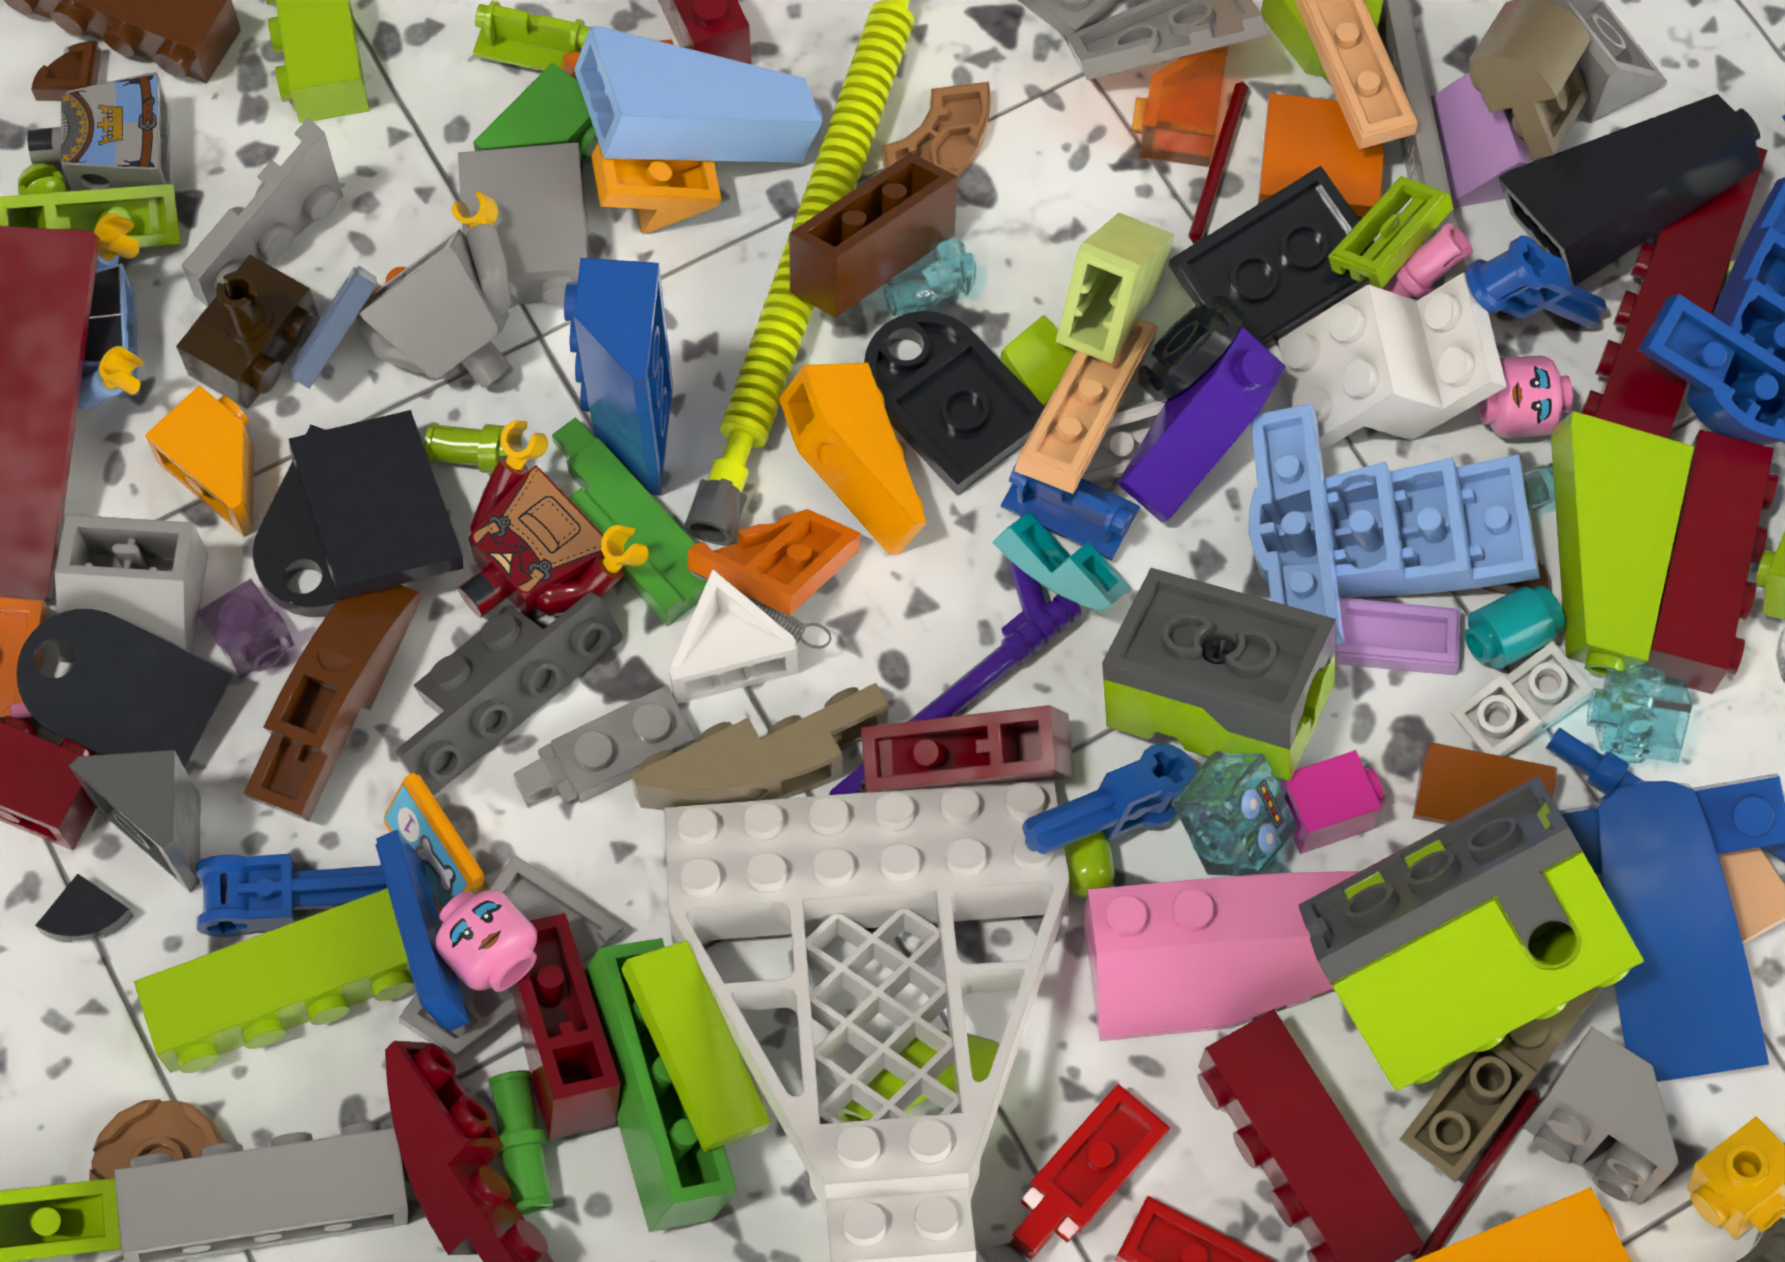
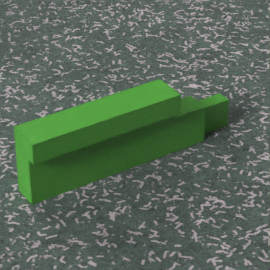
(618, 498)

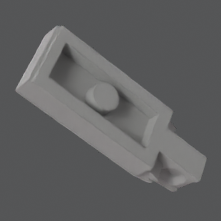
(605, 750)

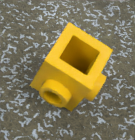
(1741, 1181)

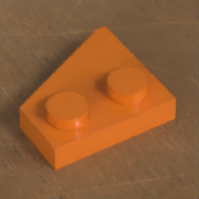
(780, 560)

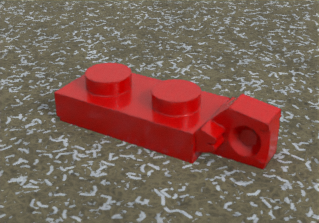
(1088, 1170)

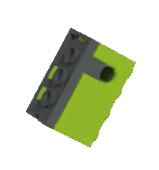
(1468, 935)

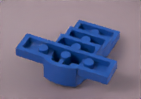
(1740, 350)
(1658, 861)

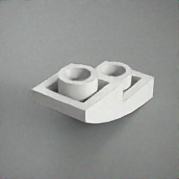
(1523, 703)

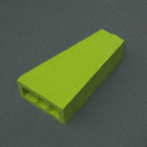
(1615, 535)

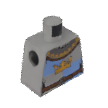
(109, 135)

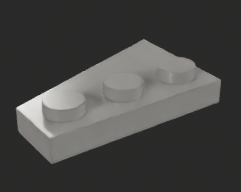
(1163, 32)
(283, 206)
(536, 898)

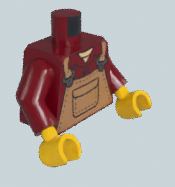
(537, 541)

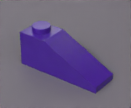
(1200, 426)

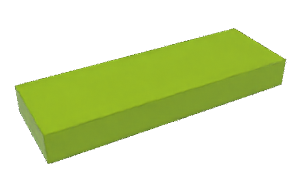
(695, 1045)

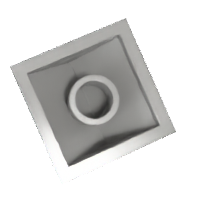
(1613, 62)

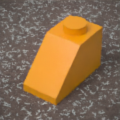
(210, 454)

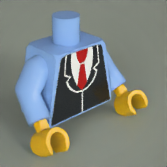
(111, 341)

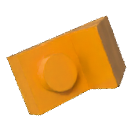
(657, 188)

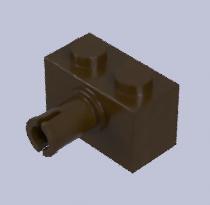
(248, 331)

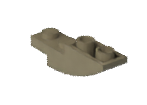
(737, 766)
(1485, 1089)

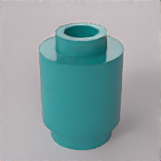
(1514, 626)

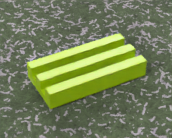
(1399, 234)

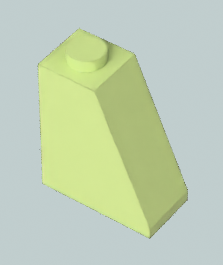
(1112, 285)

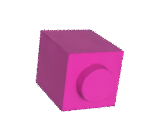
(1332, 801)

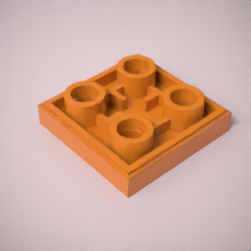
(1311, 134)

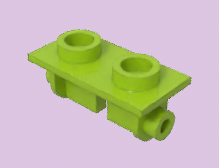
(525, 38)

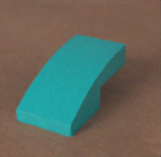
(1080, 577)

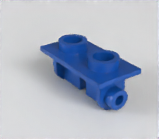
(1081, 517)

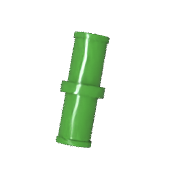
(521, 1140)

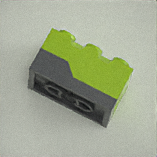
(1219, 670)

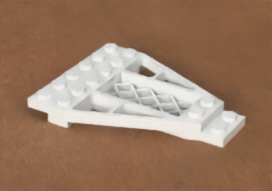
(897, 864)

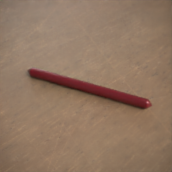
(1218, 162)
(1480, 1173)

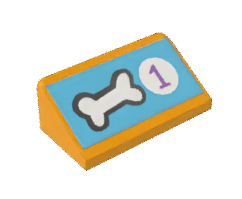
(435, 840)

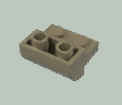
(1532, 67)

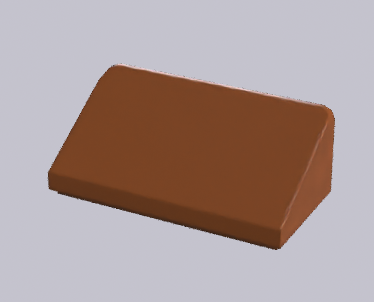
(1461, 780)

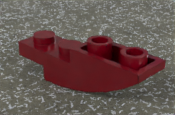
(447, 1152)

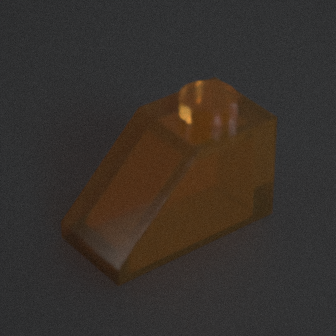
(1182, 109)

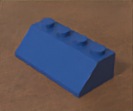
(623, 361)

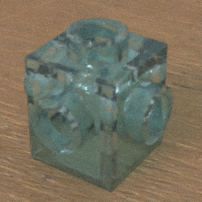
(1640, 714)

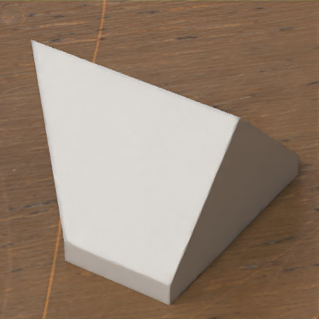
(729, 645)

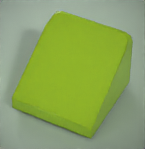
(1038, 358)

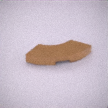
(950, 130)

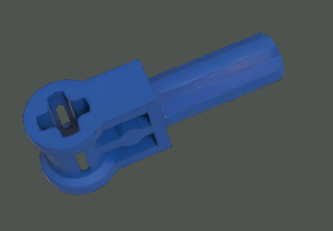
(1529, 281)
(1124, 801)
(269, 891)

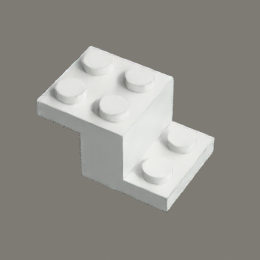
(1393, 361)

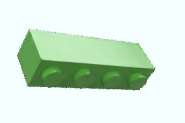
(670, 1169)

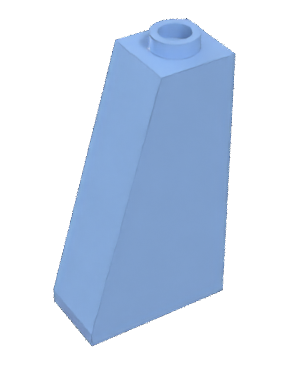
(690, 104)

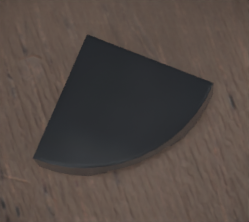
(83, 913)

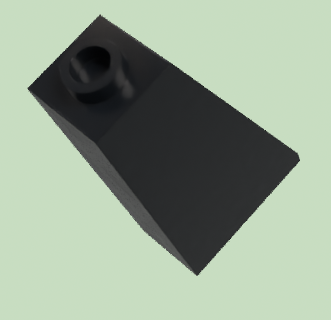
(1631, 183)

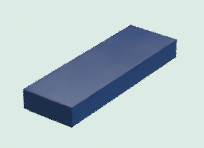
(418, 927)

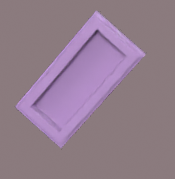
(1399, 636)

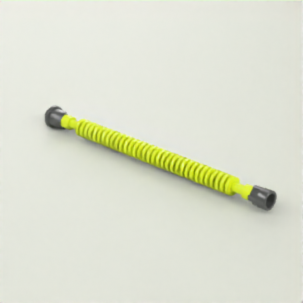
(785, 316)

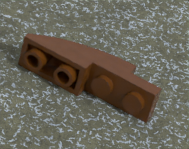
(324, 696)

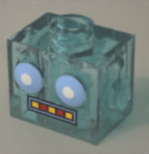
(1235, 814)

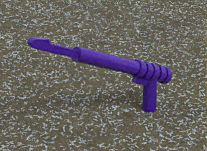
(1023, 636)

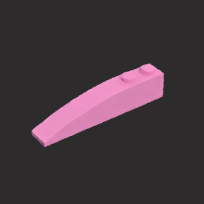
(1201, 952)

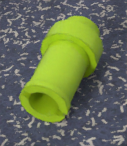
(465, 445)

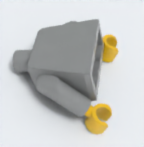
(446, 304)

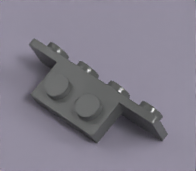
(500, 683)

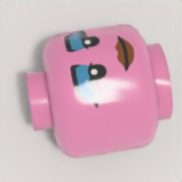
(1530, 401)
(486, 940)

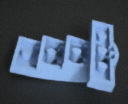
(1380, 527)

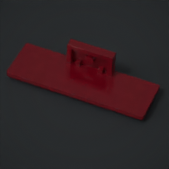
(43, 340)

